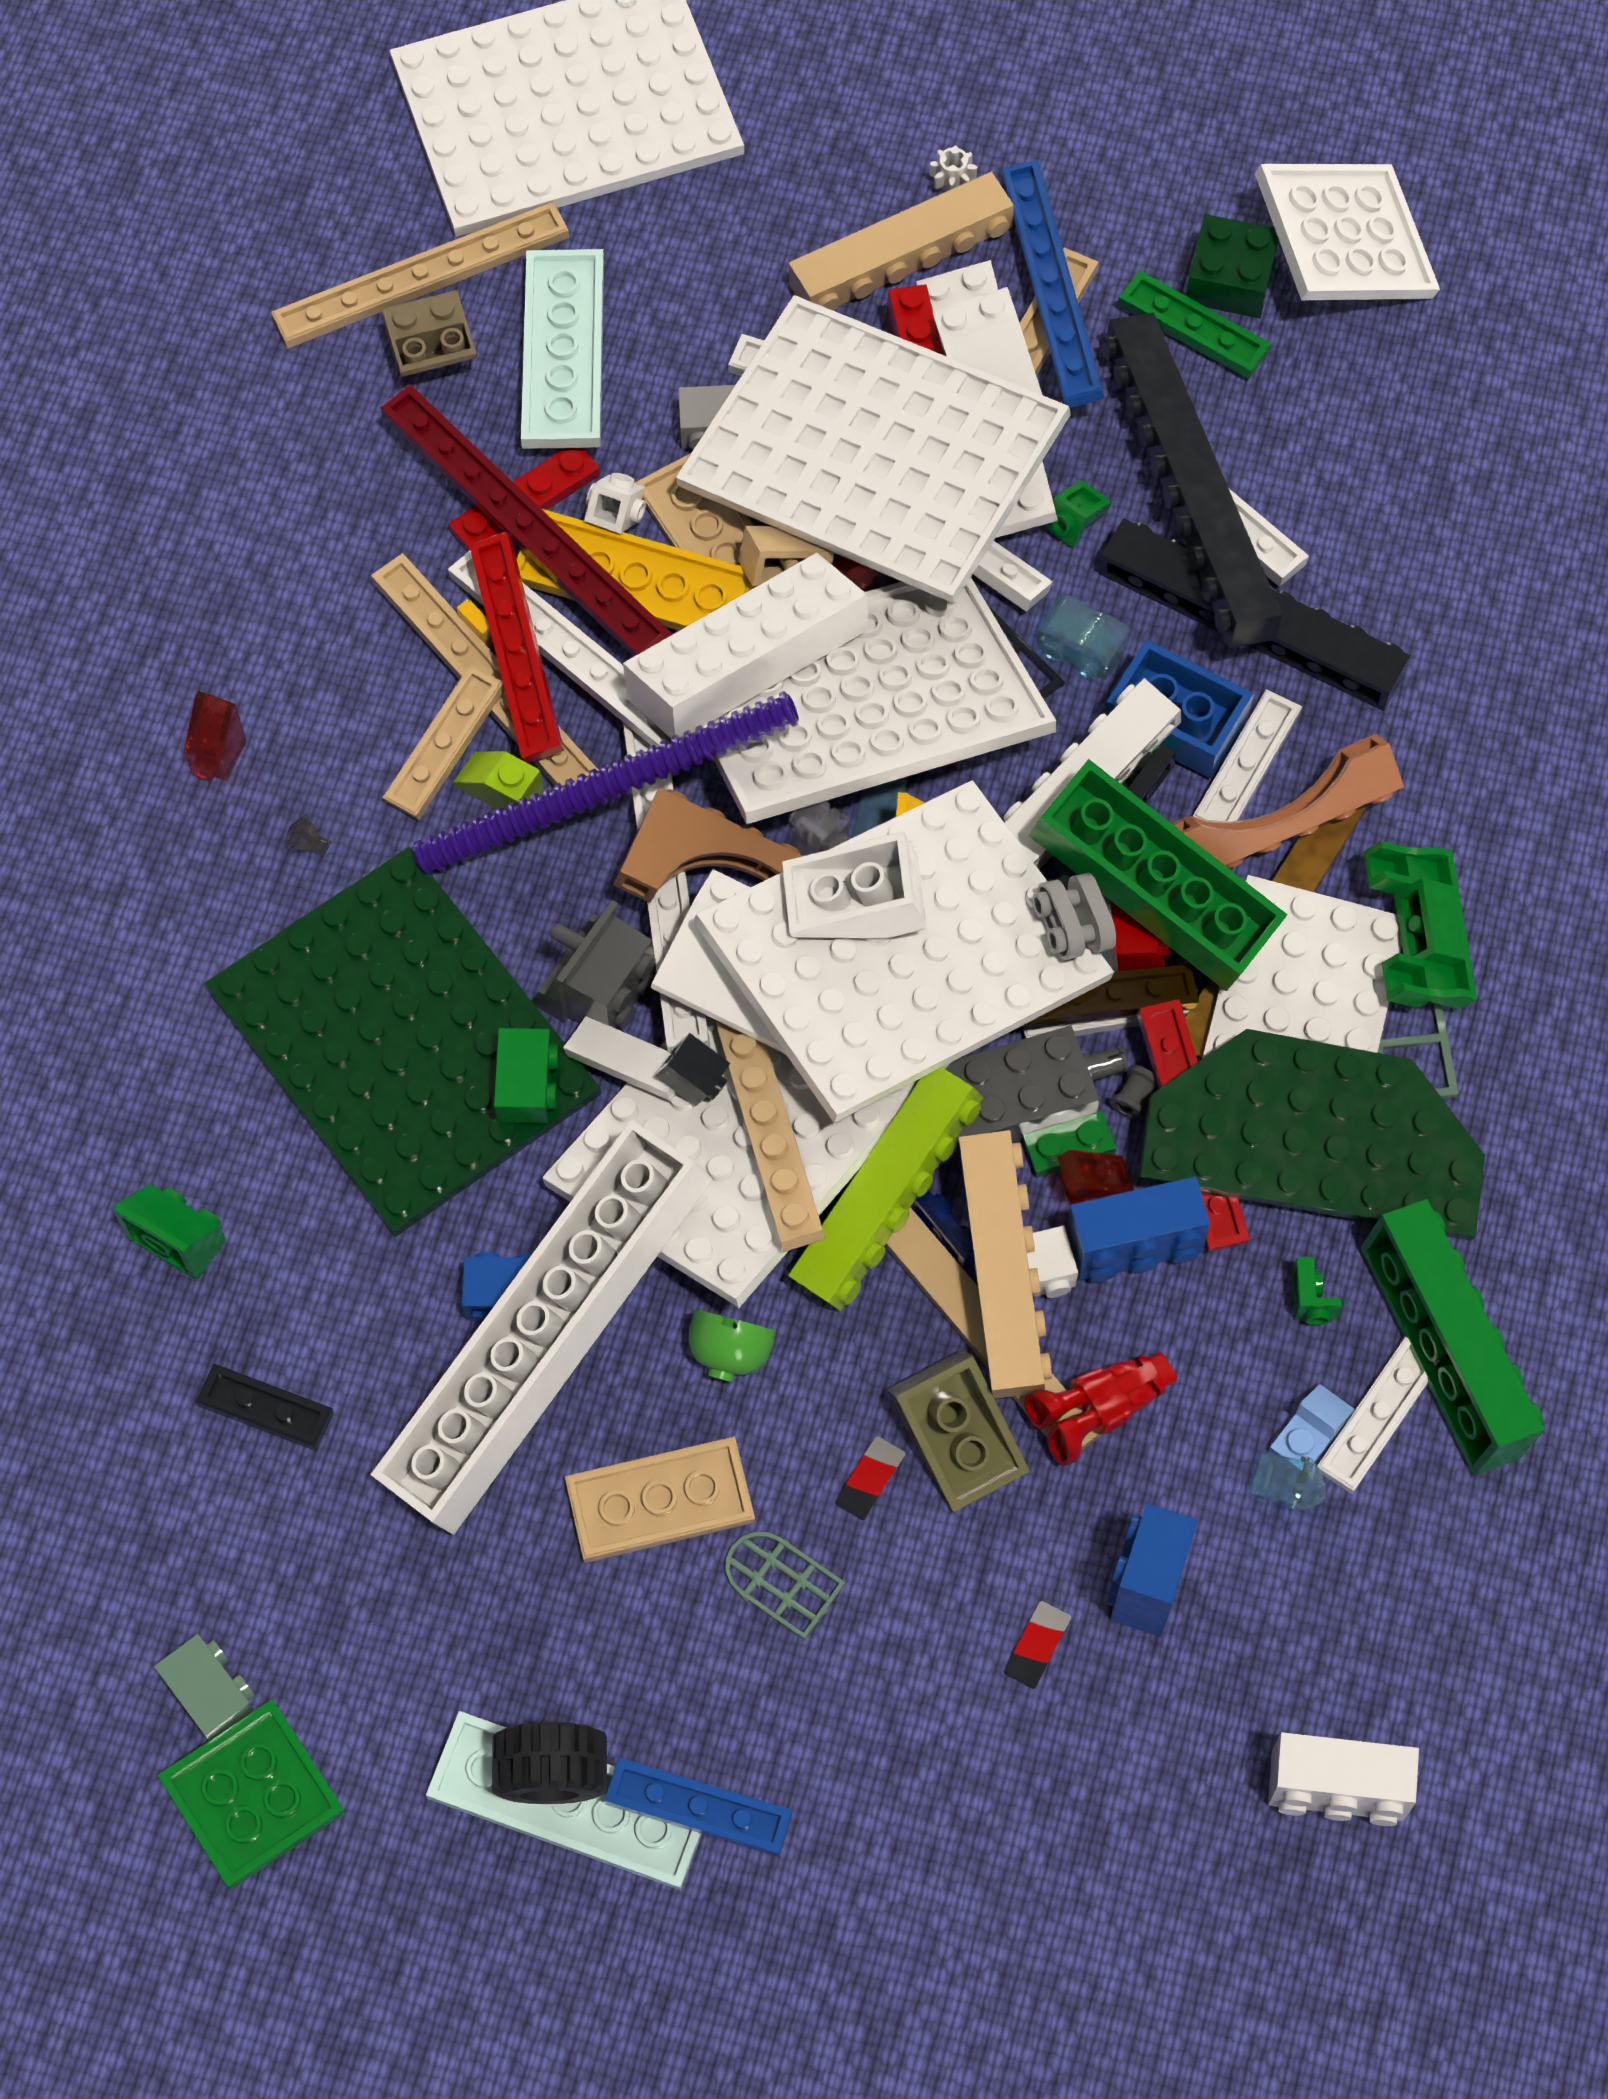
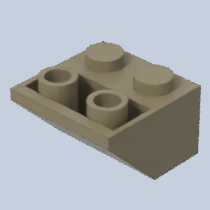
(428, 333)

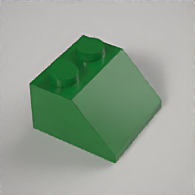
(171, 1229)

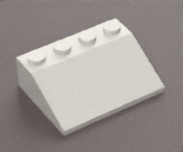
(698, 977)

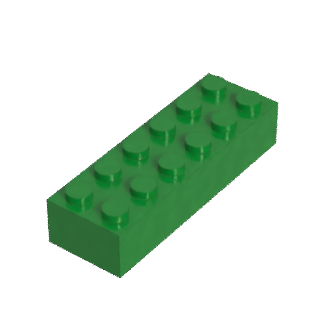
(1158, 875)
(1448, 1323)

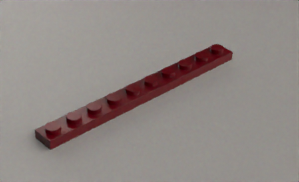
(524, 521)

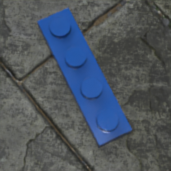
(698, 1807)

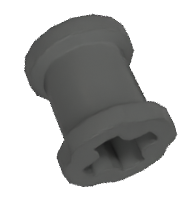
(1135, 1093)

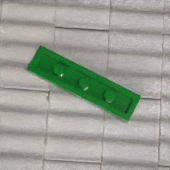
(1195, 324)

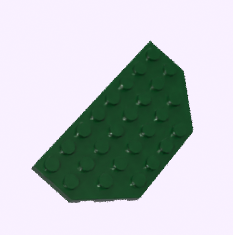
(1314, 1132)

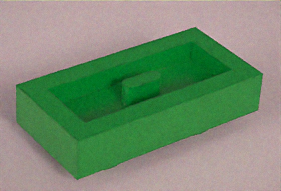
(1082, 1134)

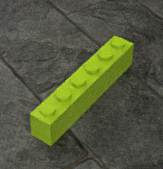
(887, 1186)

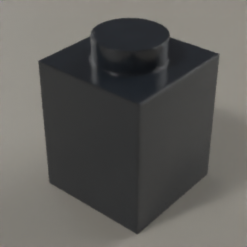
(694, 1070)

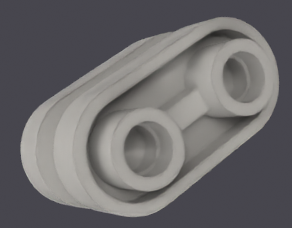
(1075, 916)

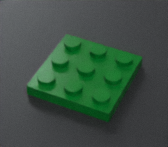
(251, 1794)

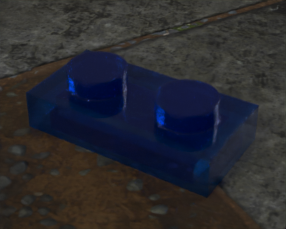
(936, 1216)

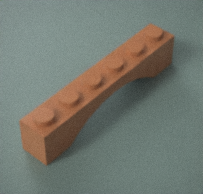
(1355, 777)

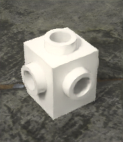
(604, 503)

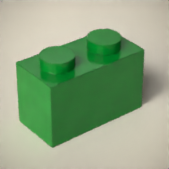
(524, 1075)

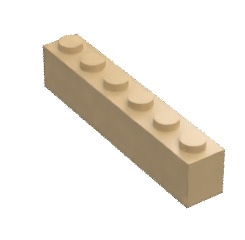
(903, 243)
(1002, 1264)

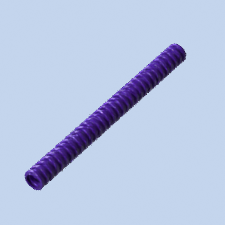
(605, 783)

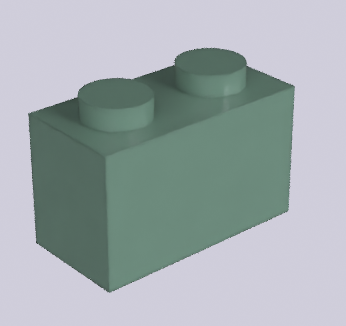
(204, 1687)

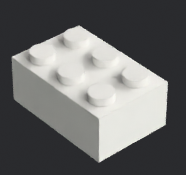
(1343, 1778)

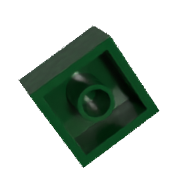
(1232, 265)

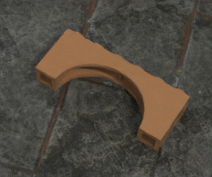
(686, 837)

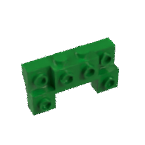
(1431, 926)

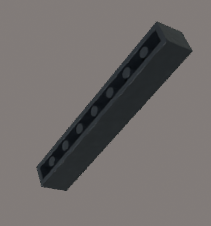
(1306, 635)

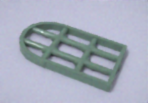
(787, 1598)

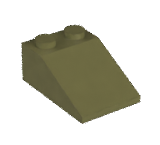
(958, 1429)

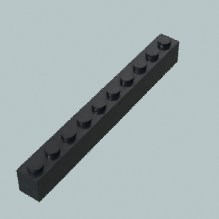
(1191, 481)

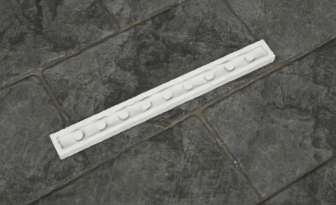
(666, 915)

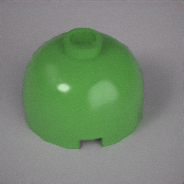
(728, 1344)

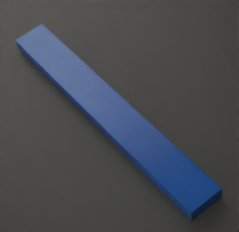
(1052, 284)

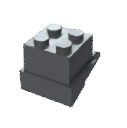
(600, 972)

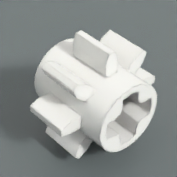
(952, 168)

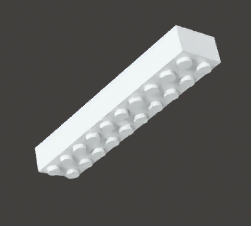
(542, 1327)

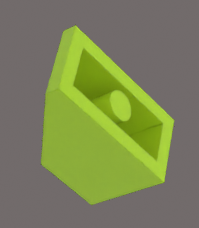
(498, 778)

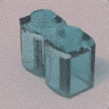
(1082, 637)

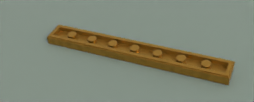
(1302, 869)

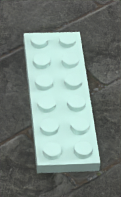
(562, 349)
(586, 1827)

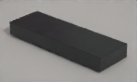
(265, 1407)

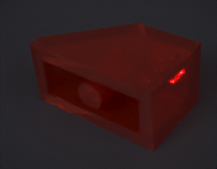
(214, 737)

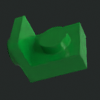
(1075, 510)
(1306, 1287)

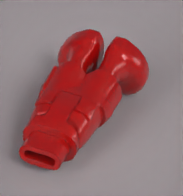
(1105, 1395)

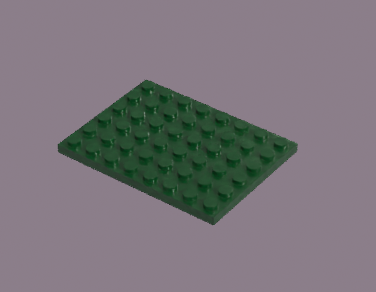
(387, 1038)

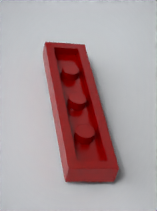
(544, 485)

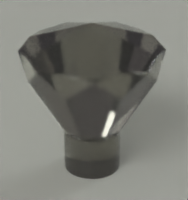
(304, 836)

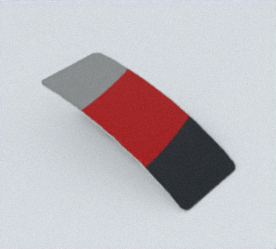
(869, 1478)
(1037, 1644)

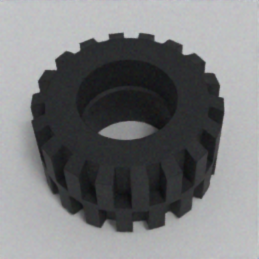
(549, 1763)

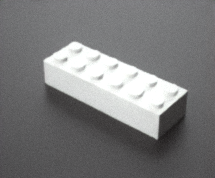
(746, 646)

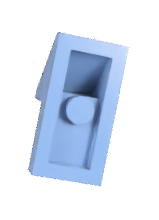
(1313, 1426)

